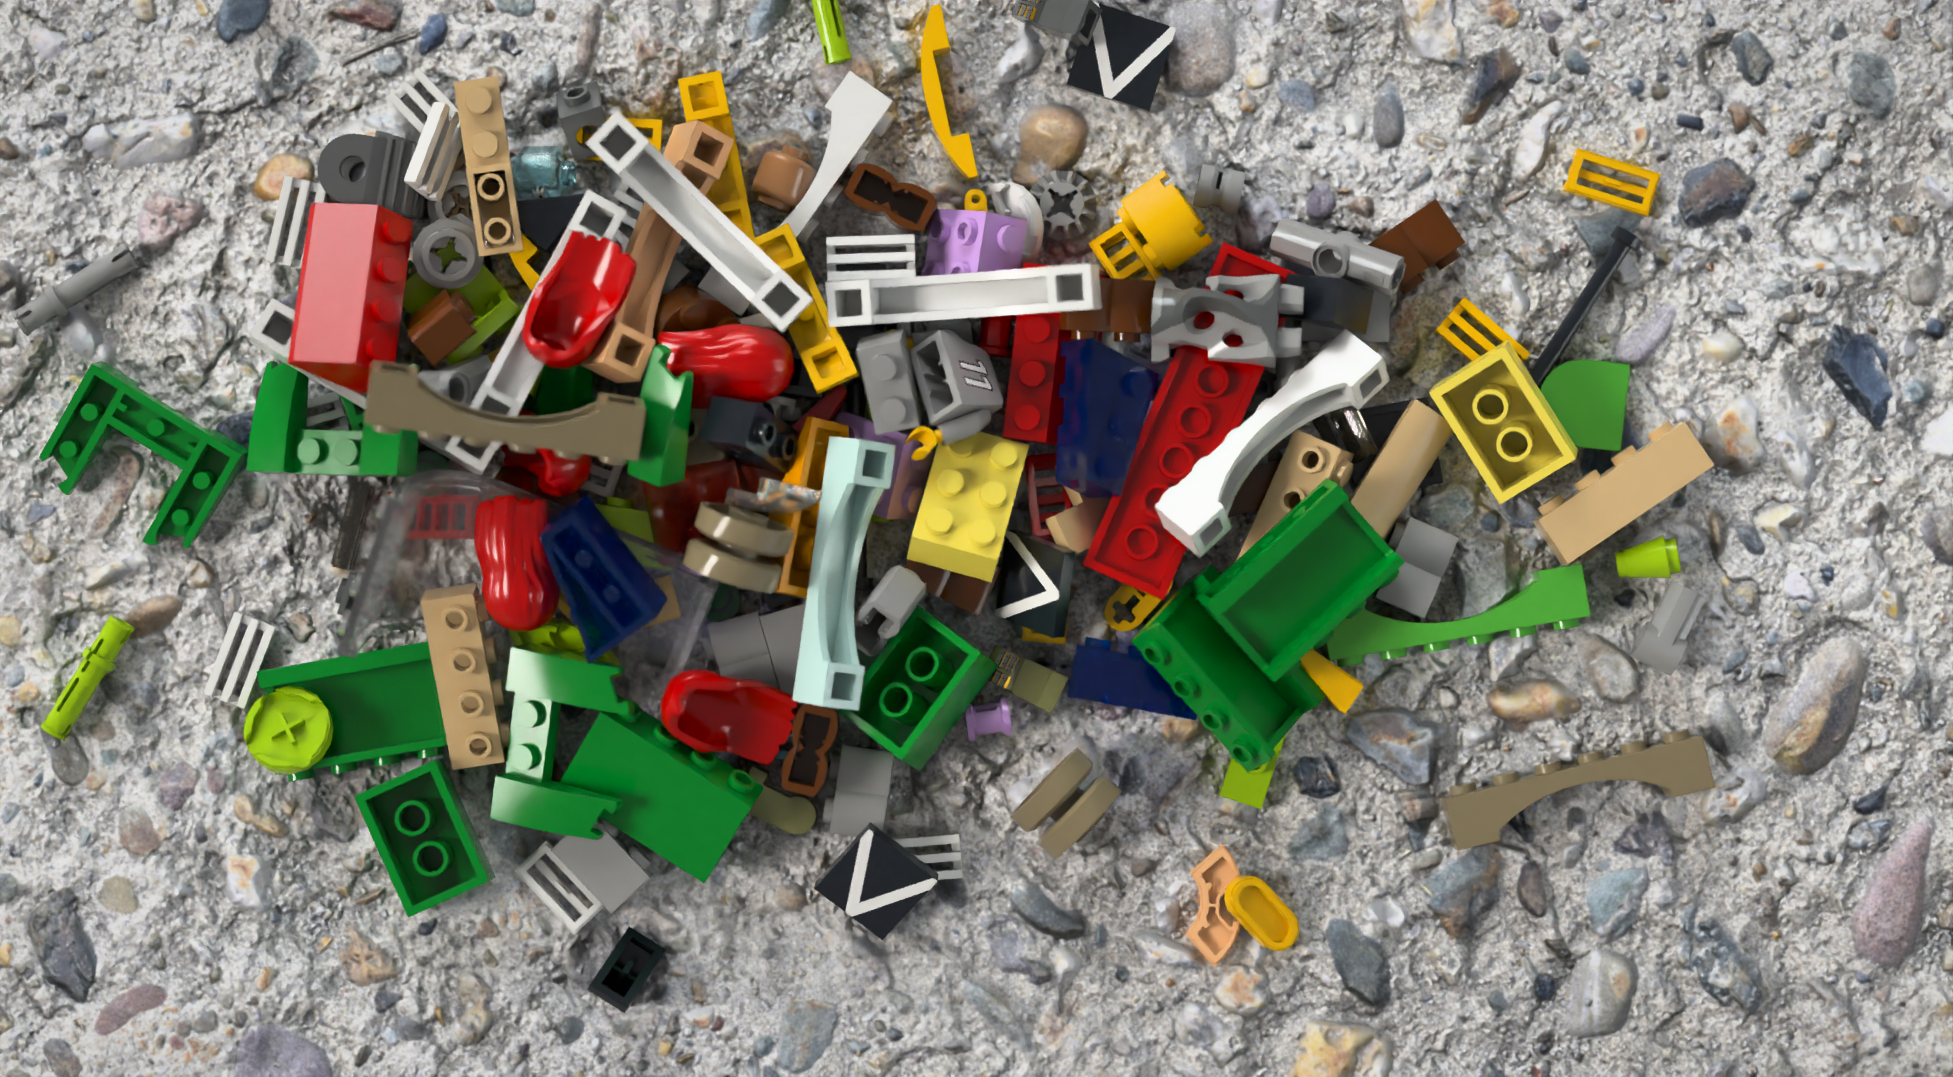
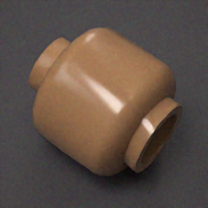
(783, 179)

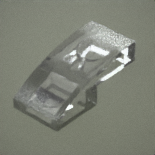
(774, 498)

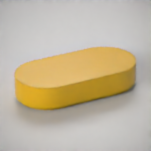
(1261, 912)

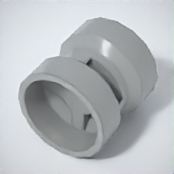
(1219, 189)

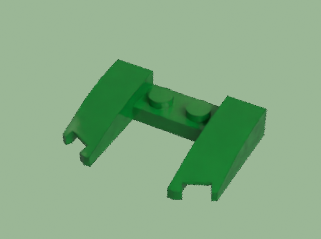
(113, 400)
(666, 416)
(285, 447)
(526, 791)

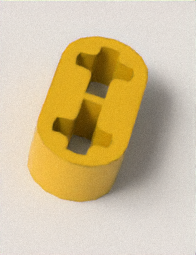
(1140, 610)

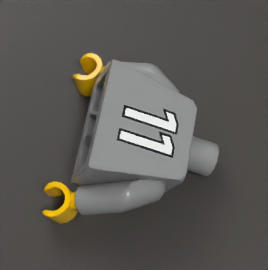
(954, 386)

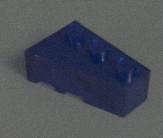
(1102, 417)
(600, 577)
(1121, 680)

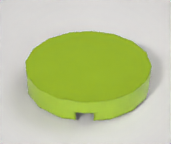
(288, 730)

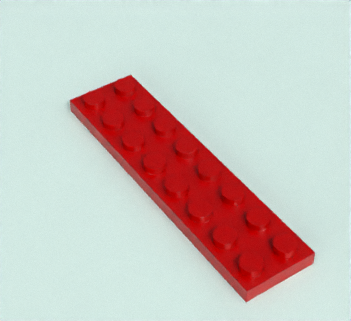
(1186, 422)

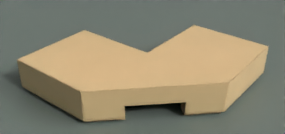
(1078, 525)

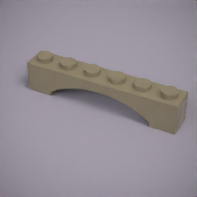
(602, 429)
(1479, 813)

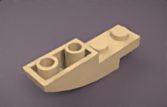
(488, 166)

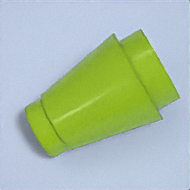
(1649, 559)

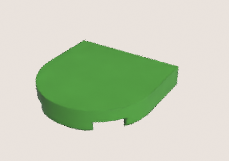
(1589, 401)

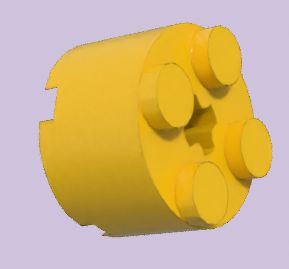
(1165, 222)

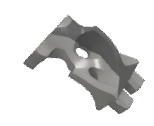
(1252, 318)

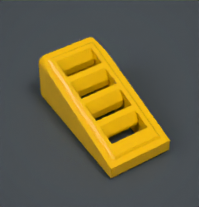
(1113, 237)
(1338, 685)

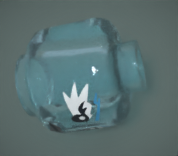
(542, 172)

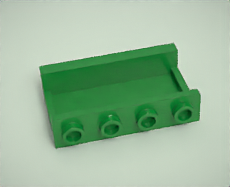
(1301, 581)
(1220, 680)
(377, 704)
(672, 794)

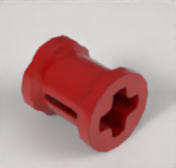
(995, 335)

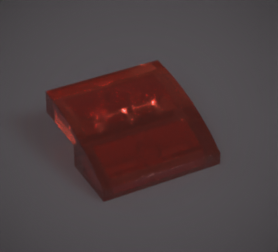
(676, 505)

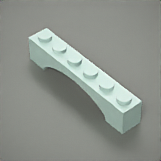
(828, 657)

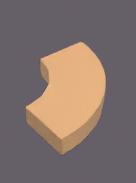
(1214, 925)

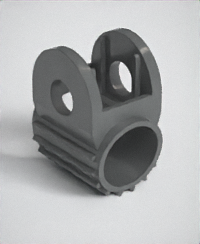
(383, 183)

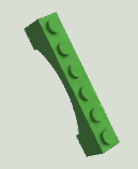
(1552, 596)

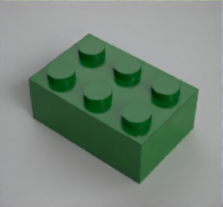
(919, 688)
(424, 837)

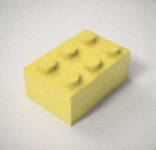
(1503, 422)
(968, 505)

